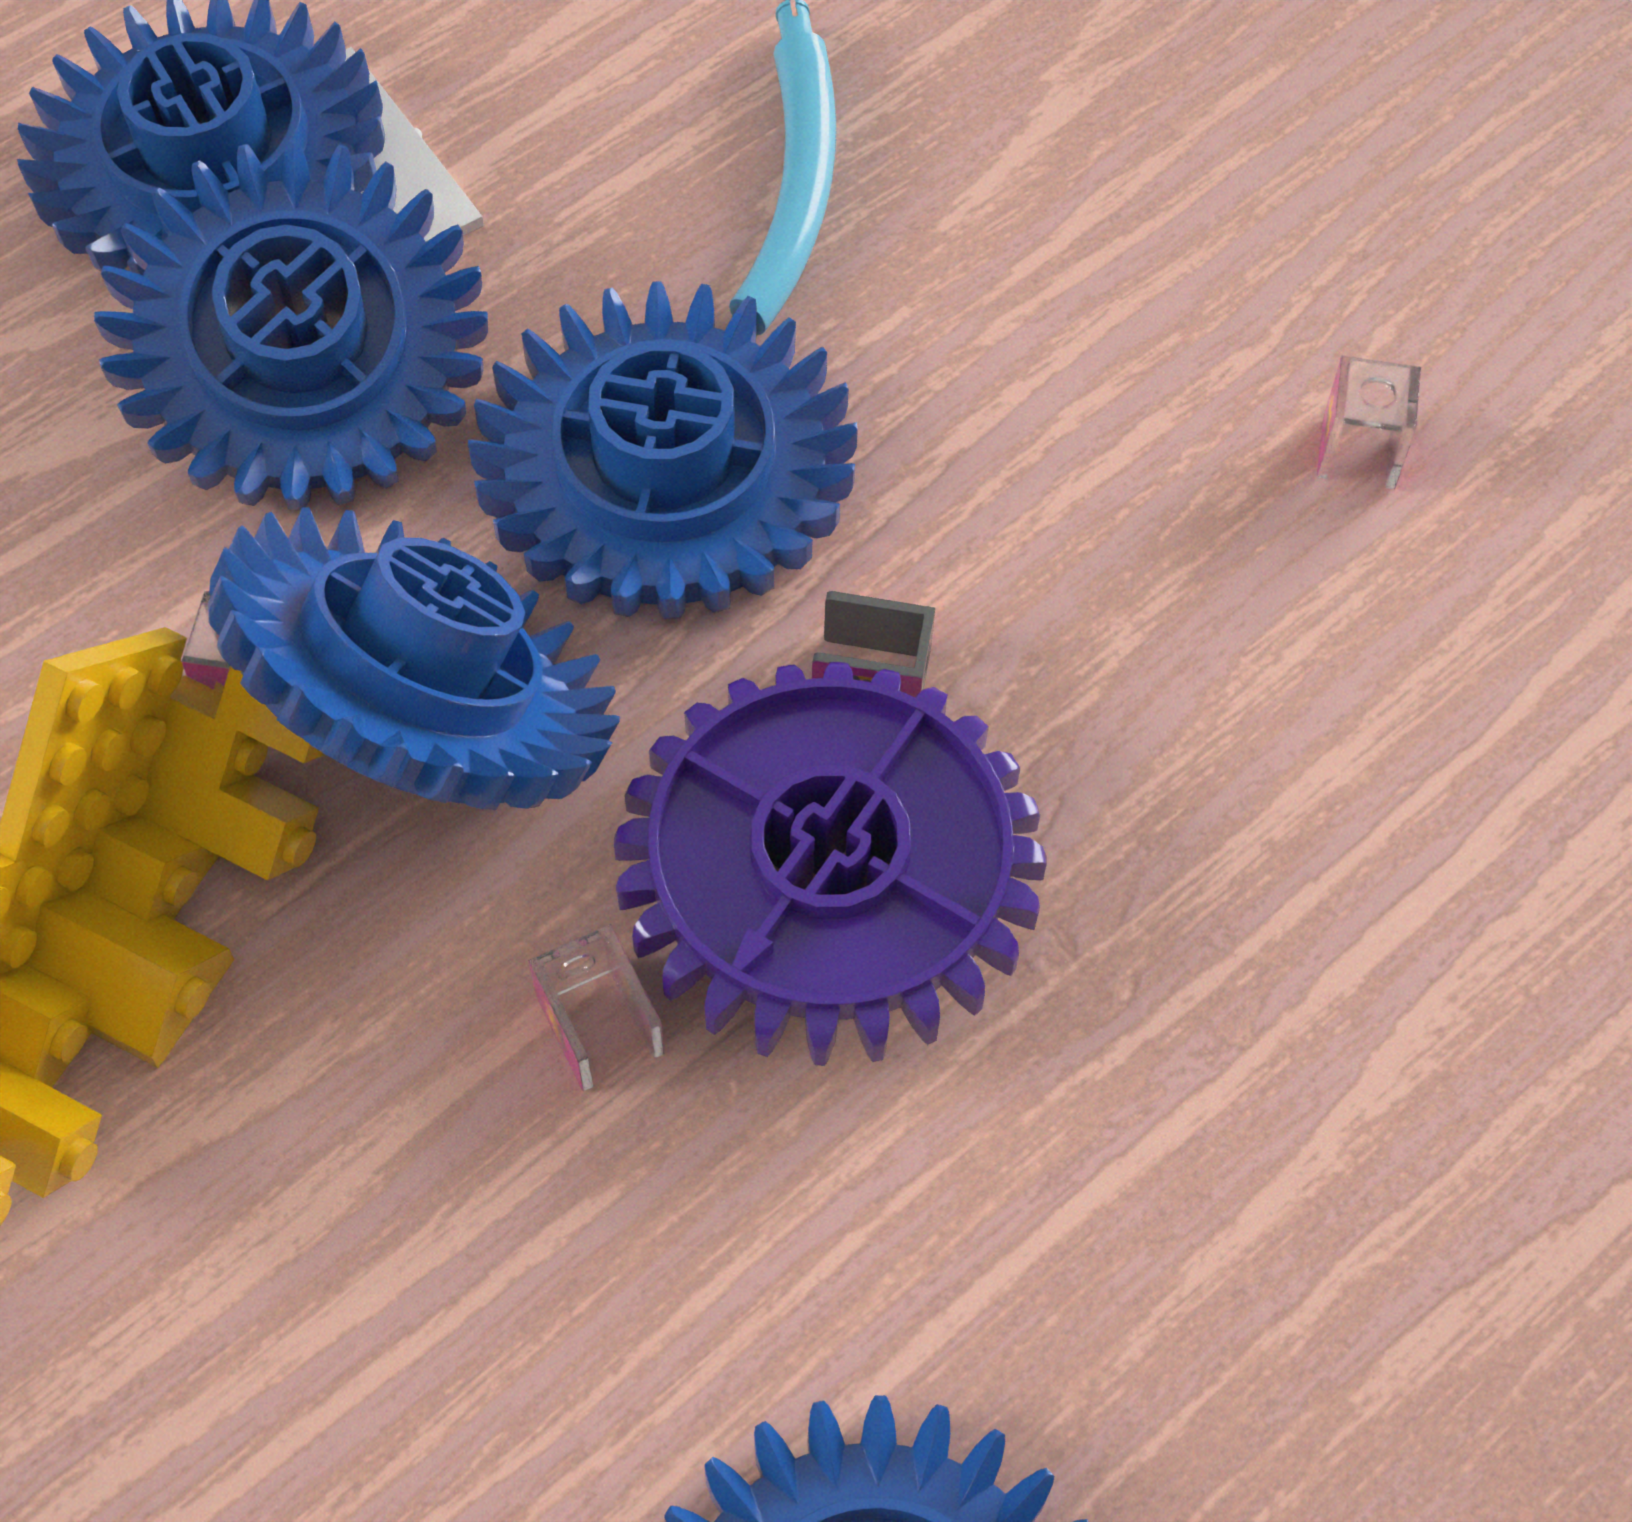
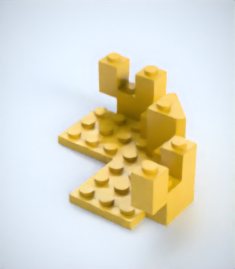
(104, 836)

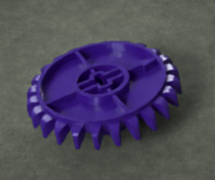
(793, 785)

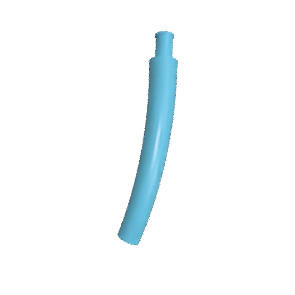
(807, 167)

